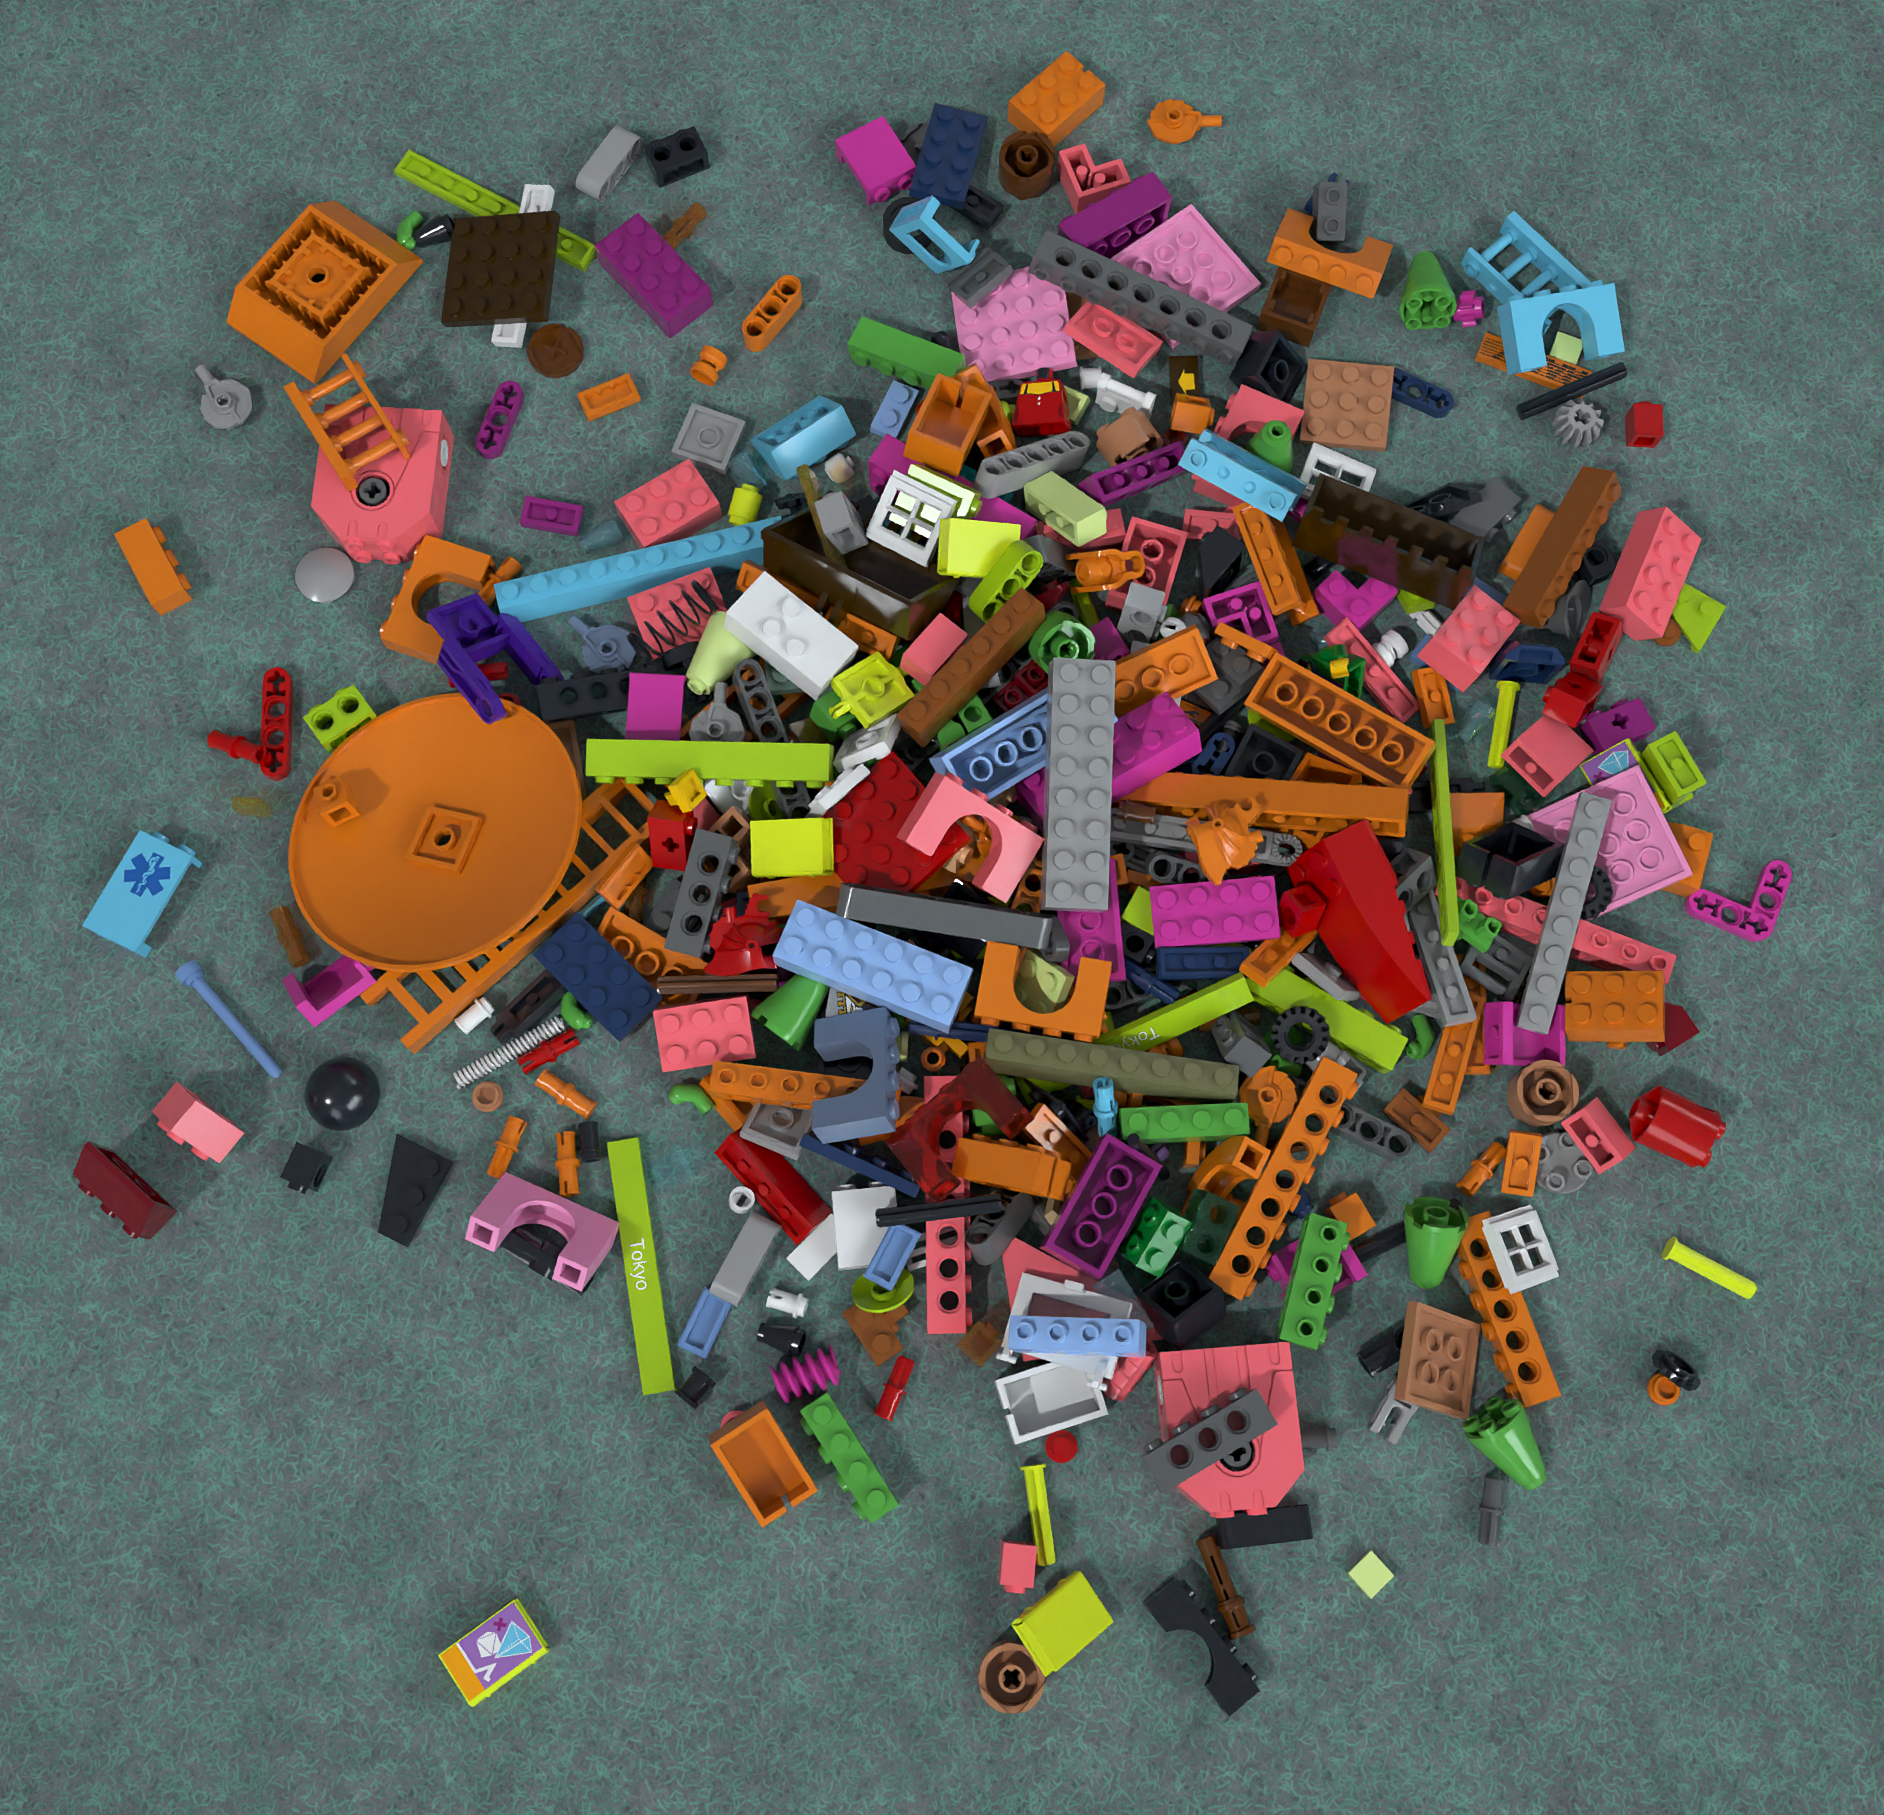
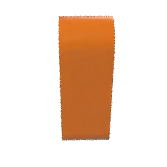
(774, 301)
(1526, 542)

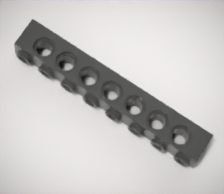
(1134, 286)

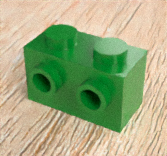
(1155, 1237)

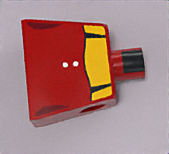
(1042, 407)

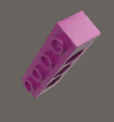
(1134, 475)

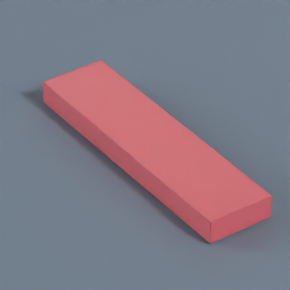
(1378, 677)

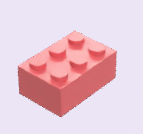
(669, 507)
(1161, 553)
(1468, 638)
(704, 1031)

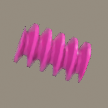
(806, 1374)

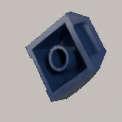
(1526, 662)

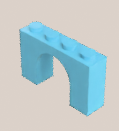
(1592, 308)

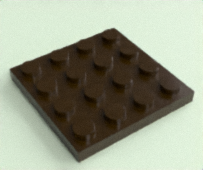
(501, 269)

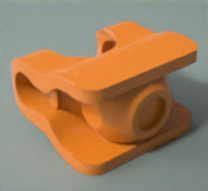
(1105, 569)

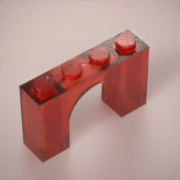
(918, 1138)

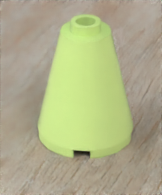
(715, 656)

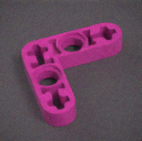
(1754, 911)

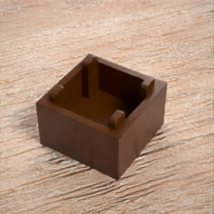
(1294, 306)

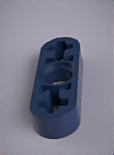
(1424, 387)

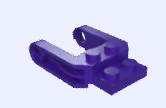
(475, 633)

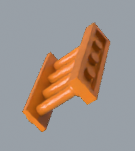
(333, 445)
(1276, 564)

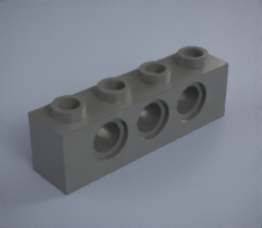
(704, 846)
(1255, 1421)

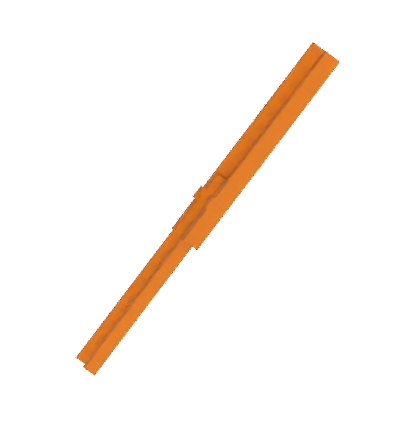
(524, 942)

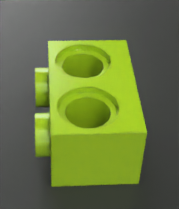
(343, 723)

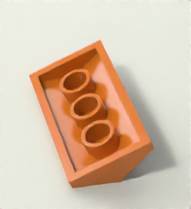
(647, 954)

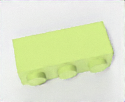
(1065, 508)

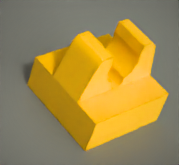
(686, 791)

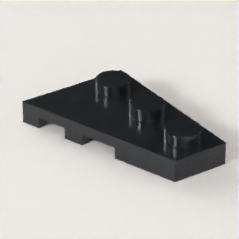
(1445, 500)
(410, 1189)

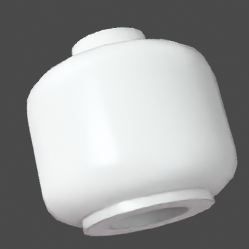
(839, 468)

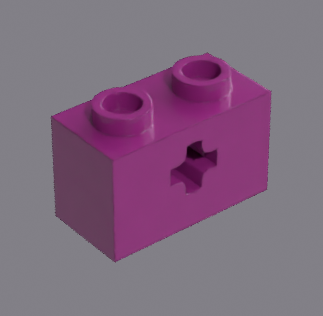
(1632, 723)

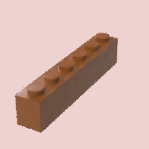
(1563, 546)
(972, 667)

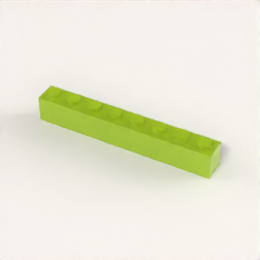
(711, 761)

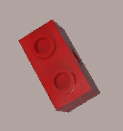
(1596, 646)
(1571, 699)
(671, 835)

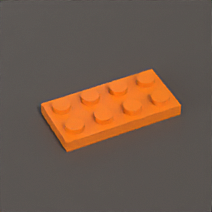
(1170, 665)

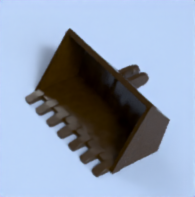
(1389, 542)
(875, 586)

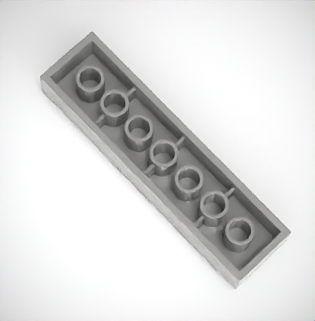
(1078, 785)

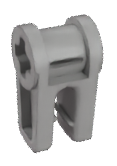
(1404, 1414)

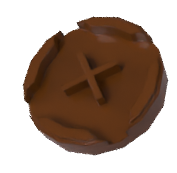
(555, 351)

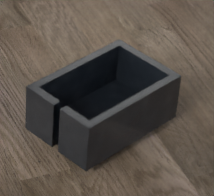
(1509, 860)

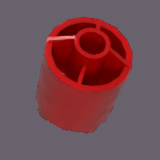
(1675, 1126)

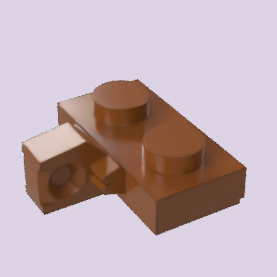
(1417, 1121)
(877, 1331)

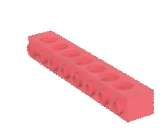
(1591, 942)
(939, 1319)

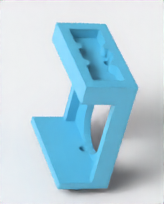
(919, 216)

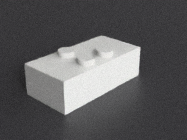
(790, 635)

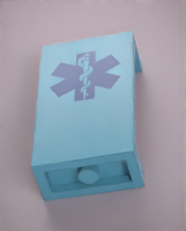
(139, 891)

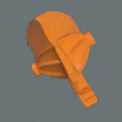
(1225, 838)

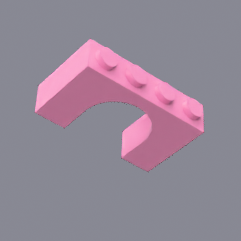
(521, 1202)

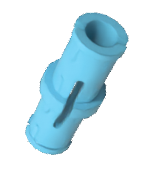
(1105, 1106)

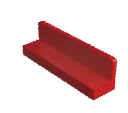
(775, 1186)

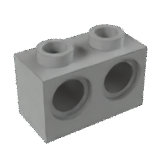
(841, 522)
(1141, 613)

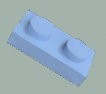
(894, 410)

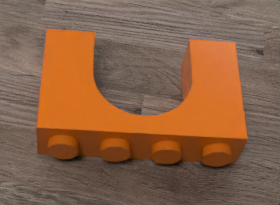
(1351, 271)
(433, 564)
(1079, 1017)

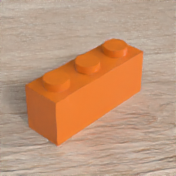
(154, 566)

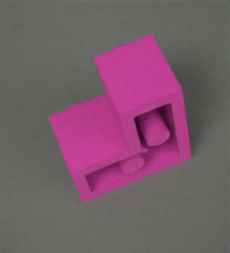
(1340, 599)
(1242, 608)

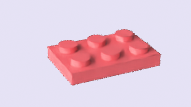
(1113, 338)

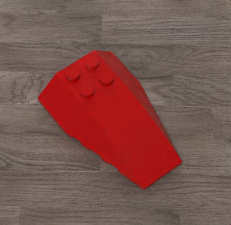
(1364, 919)

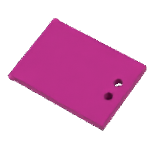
(655, 706)

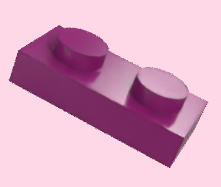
(552, 516)

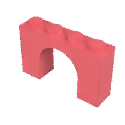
(1247, 414)
(1011, 845)

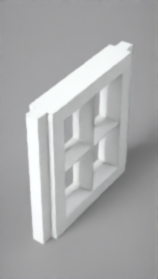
(1337, 461)
(898, 542)
(1530, 1275)

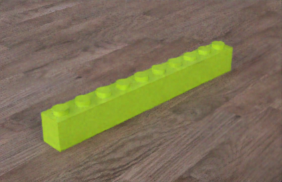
(1349, 1028)

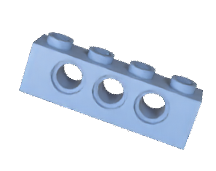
(1077, 1336)

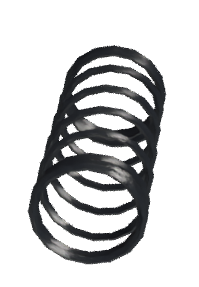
(636, 641)

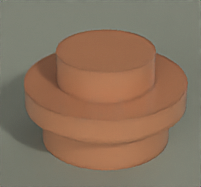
(487, 1096)

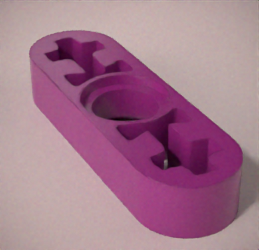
(496, 408)

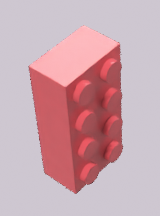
(1650, 573)

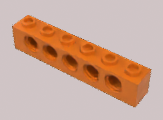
(778, 1086)
(1529, 1350)

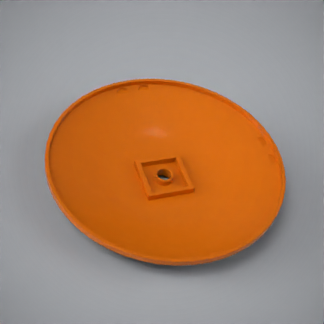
(423, 773)

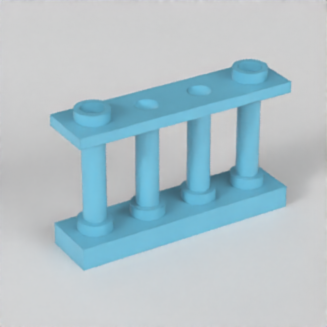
(1534, 250)
(1242, 474)

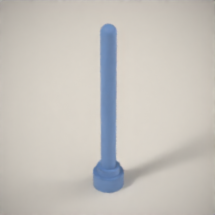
(192, 975)

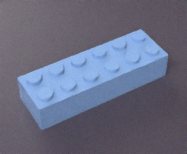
(1000, 750)
(872, 966)

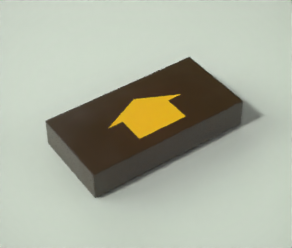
(1183, 376)

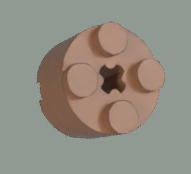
(1127, 437)
(1551, 1079)
(1010, 1697)

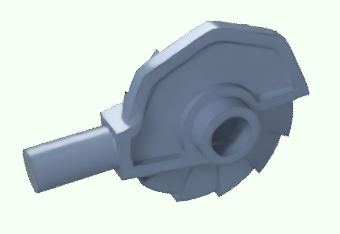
(604, 646)

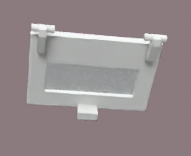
(1053, 1299)

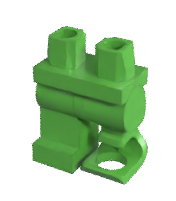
(970, 717)

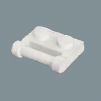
(1118, 397)

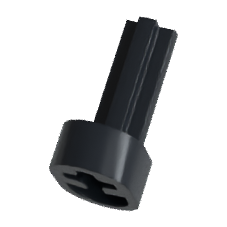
(682, 656)

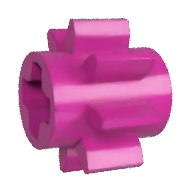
(1469, 308)

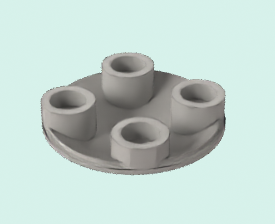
(324, 575)
(1561, 1164)

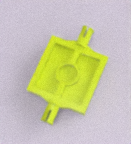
(870, 690)

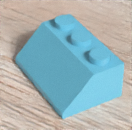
(804, 437)

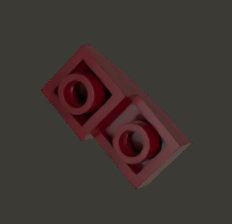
(1052, 594)
(1025, 684)

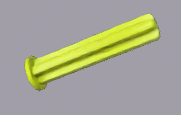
(1502, 722)
(1708, 1268)
(1039, 1513)

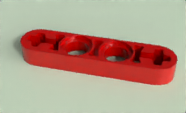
(273, 724)

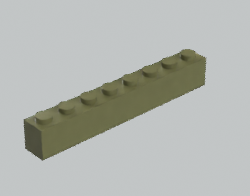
(1129, 1069)

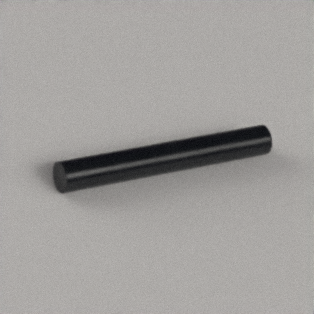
(1139, 1145)

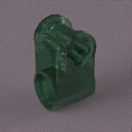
(1516, 791)

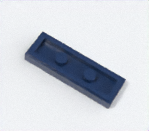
(1199, 962)

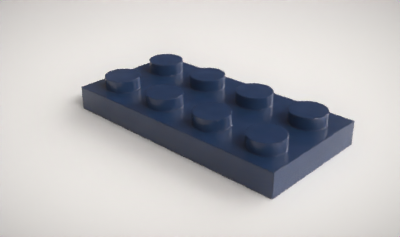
(948, 155)
(598, 977)
(875, 1167)

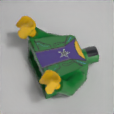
(1337, 667)

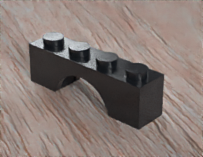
(1227, 1680)

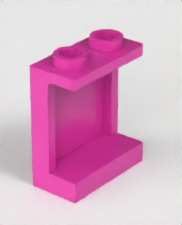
(876, 160)
(329, 988)
(1516, 1046)
(1281, 1262)

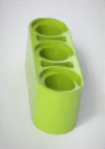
(1010, 568)

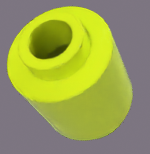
(744, 505)

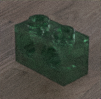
(1214, 1231)

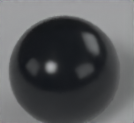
(342, 1093)

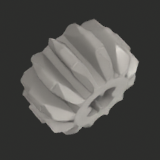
(1577, 423)

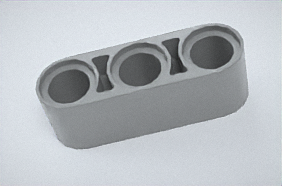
(609, 162)
(744, 1259)

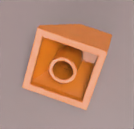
(1474, 815)

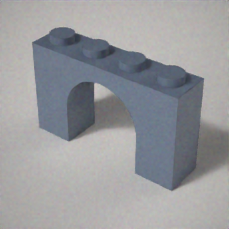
(874, 1105)

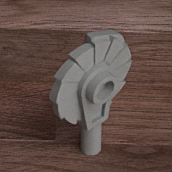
(225, 401)
(718, 722)

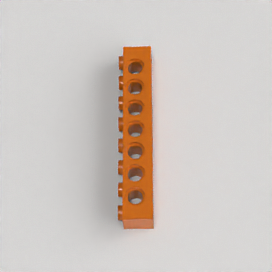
(1343, 1084)

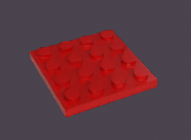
(868, 827)

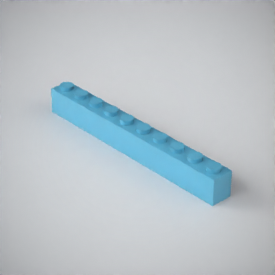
(630, 572)

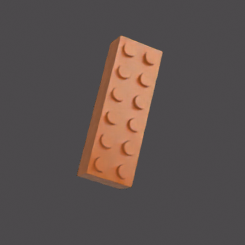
(1339, 724)

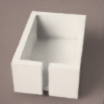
(1048, 1400)

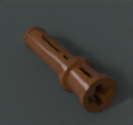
(1208, 1546)

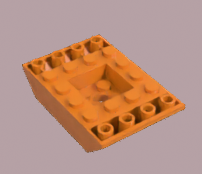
(316, 322)

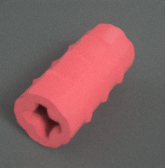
(1128, 1373)

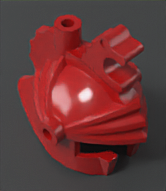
(740, 939)

